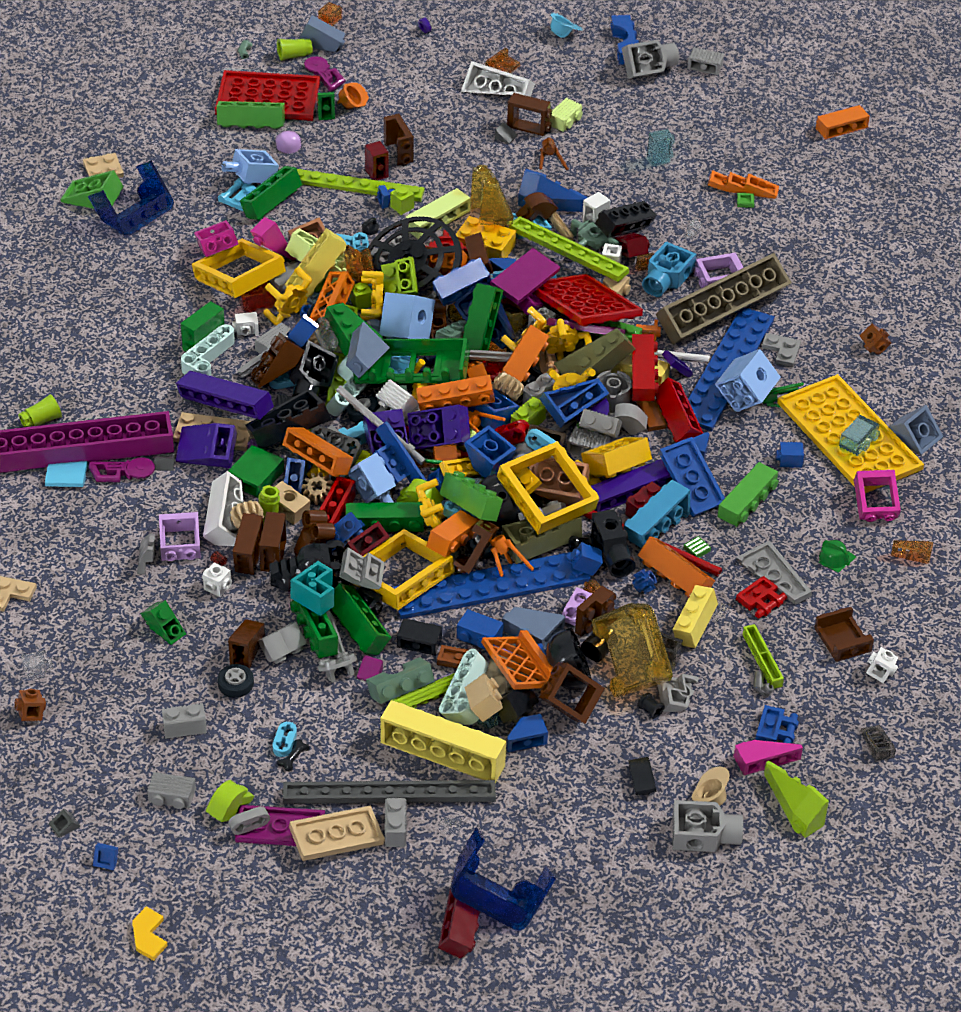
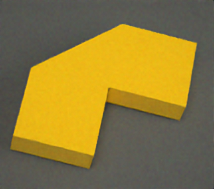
(143, 928)

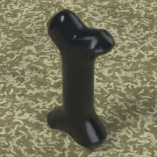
(299, 747)

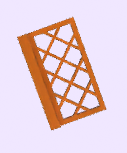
(532, 658)

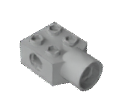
(649, 58)
(704, 826)

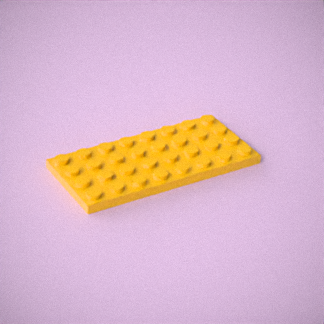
(826, 412)

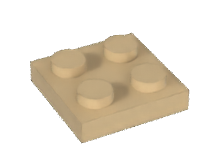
(103, 164)

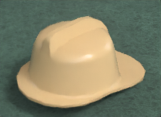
(712, 786)

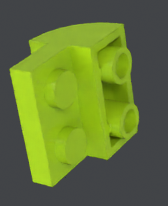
(400, 277)

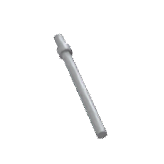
(376, 421)

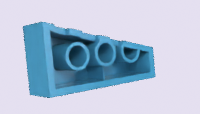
(659, 513)

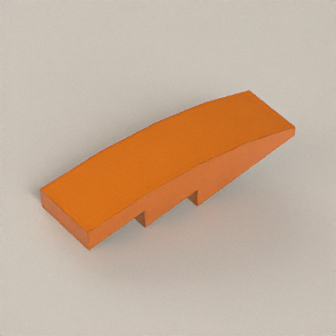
(738, 184)

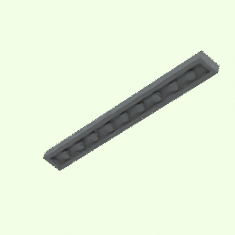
(378, 791)

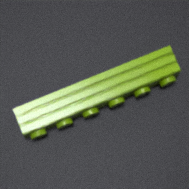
(763, 656)
(425, 693)

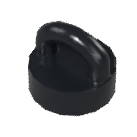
(370, 227)

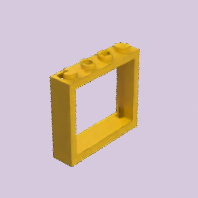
(206, 268)
(526, 504)
(422, 581)

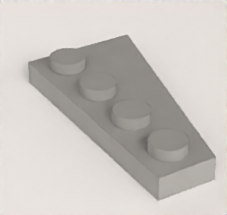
(768, 562)

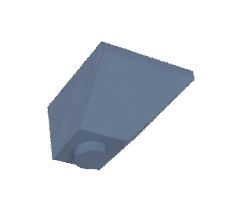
(917, 430)

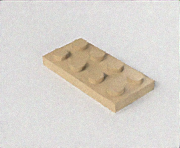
(190, 419)
(336, 833)

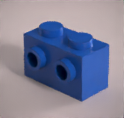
(476, 626)

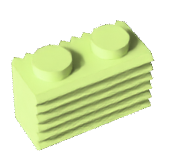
(566, 114)

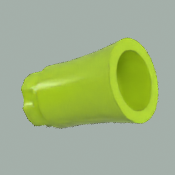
(293, 48)
(41, 412)
(269, 499)

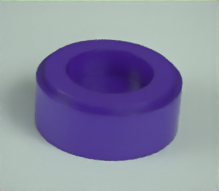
(425, 25)

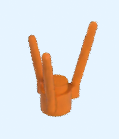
(474, 419)
(501, 546)

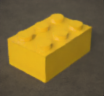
(498, 239)
(617, 456)

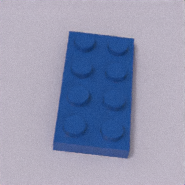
(690, 470)

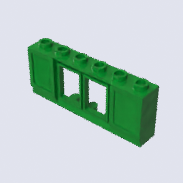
(449, 366)

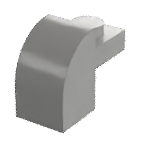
(632, 417)

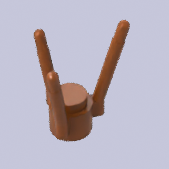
(550, 148)

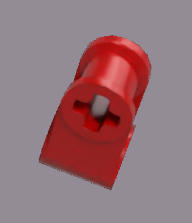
(514, 432)

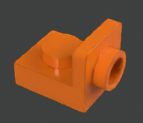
(649, 329)

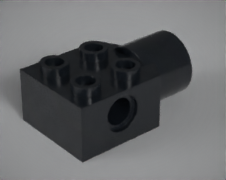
(314, 369)
(611, 539)

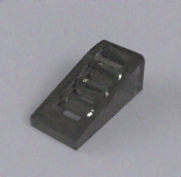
(882, 753)

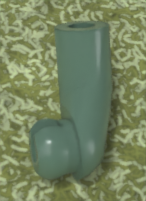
(245, 45)

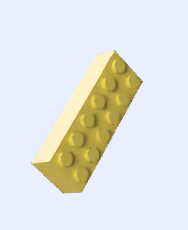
(443, 741)

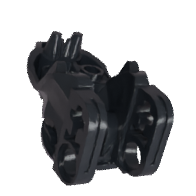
(283, 571)

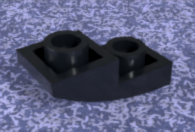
(642, 776)

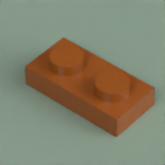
(450, 656)

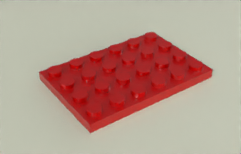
(296, 91)
(586, 300)

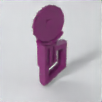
(321, 68)
(135, 468)

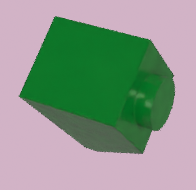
(326, 106)

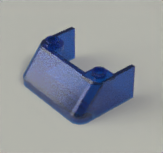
(153, 203)
(508, 907)

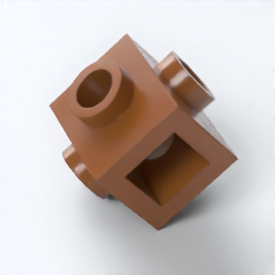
(875, 339)
(30, 705)

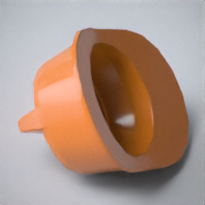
(352, 96)

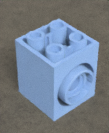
(406, 316)
(747, 380)

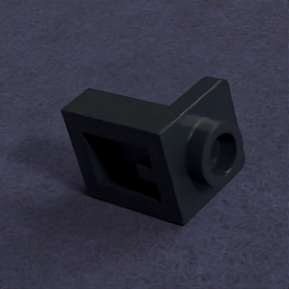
(372, 599)

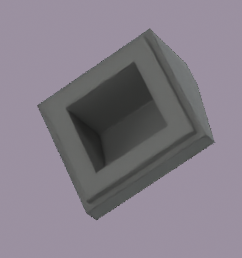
(505, 133)
(165, 462)
(64, 823)

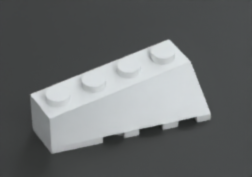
(493, 81)
(224, 494)

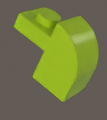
(409, 493)
(227, 800)

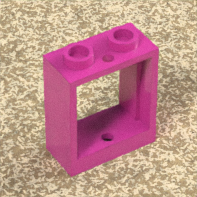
(218, 241)
(876, 478)

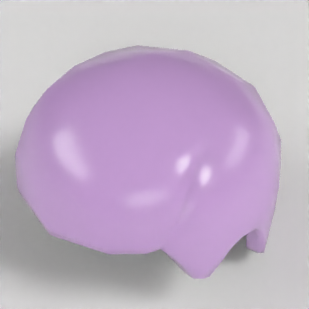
(288, 142)

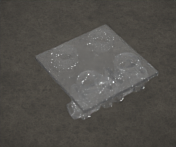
(326, 336)

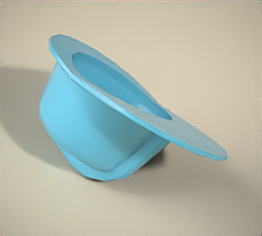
(562, 26)

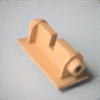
(547, 361)

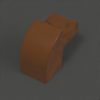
(537, 204)

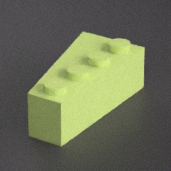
(300, 245)

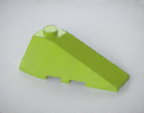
(802, 804)

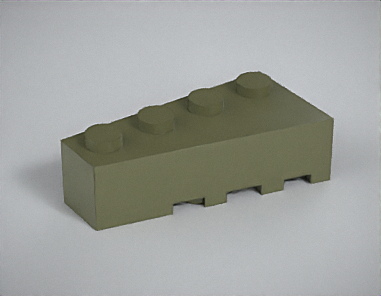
(600, 355)
(533, 544)

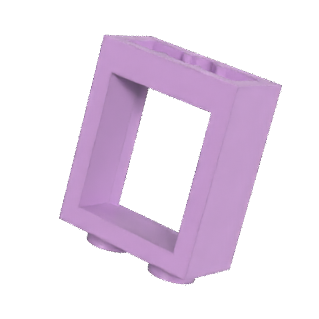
(715, 262)
(170, 523)

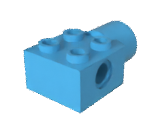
(668, 269)

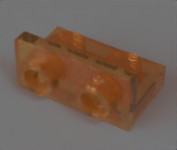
(503, 62)
(358, 262)

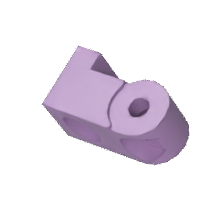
(571, 607)

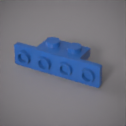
(395, 456)

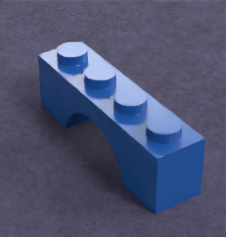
(624, 29)

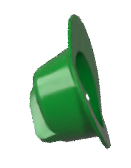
(835, 555)

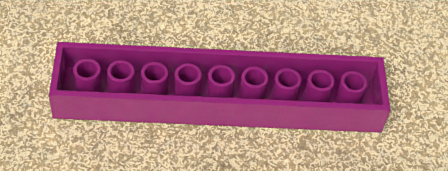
(86, 441)

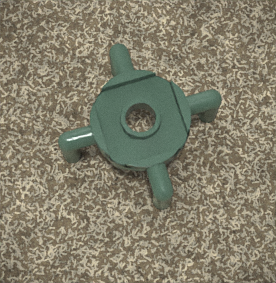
(588, 236)

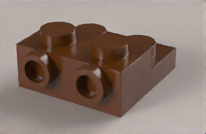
(594, 606)

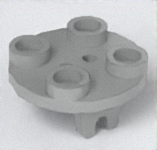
(343, 660)

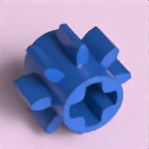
(644, 581)

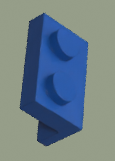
(347, 527)

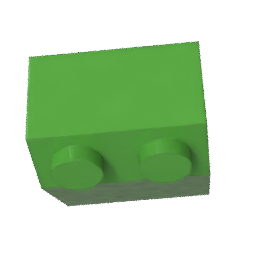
(80, 189)

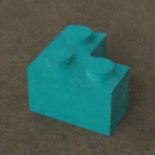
(314, 588)

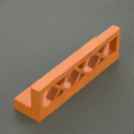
(340, 294)

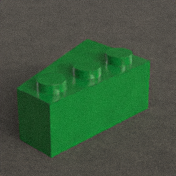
(344, 323)

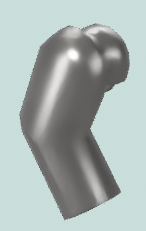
(758, 685)

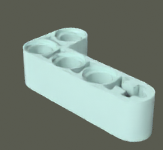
(205, 351)
(338, 403)
(455, 702)

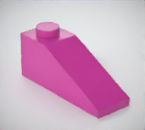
(269, 235)
(754, 754)

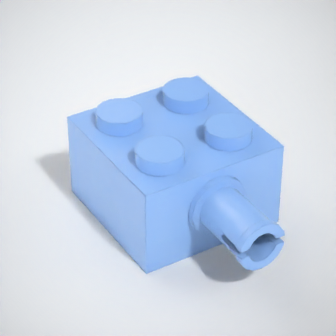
(251, 165)
(373, 479)

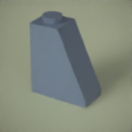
(323, 35)
(364, 349)
(538, 623)

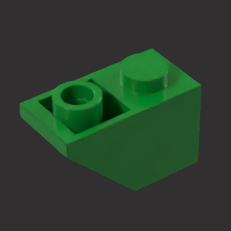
(163, 622)

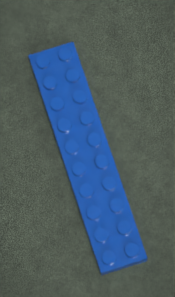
(742, 337)
(488, 586)

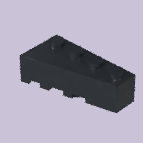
(301, 411)

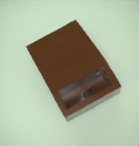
(277, 360)

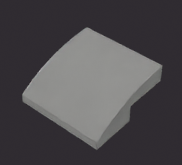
(362, 570)

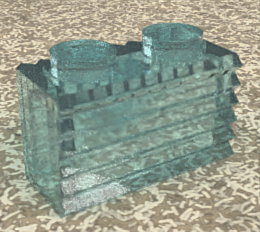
(660, 147)
(859, 435)

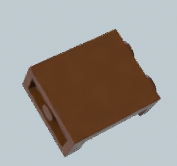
(398, 133)
(487, 532)
(842, 634)

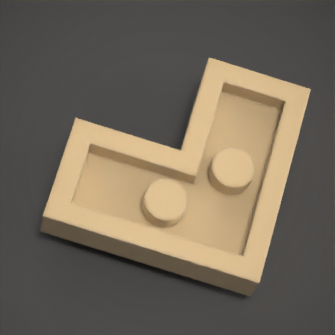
(15, 589)

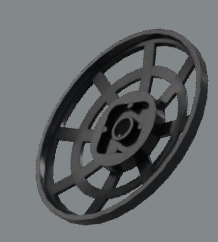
(417, 249)

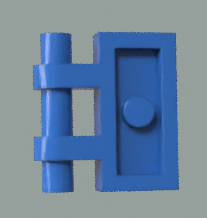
(770, 725)

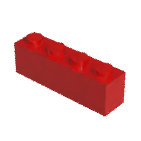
(643, 367)
(677, 411)
(341, 492)

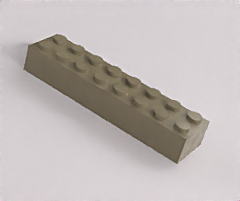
(723, 298)

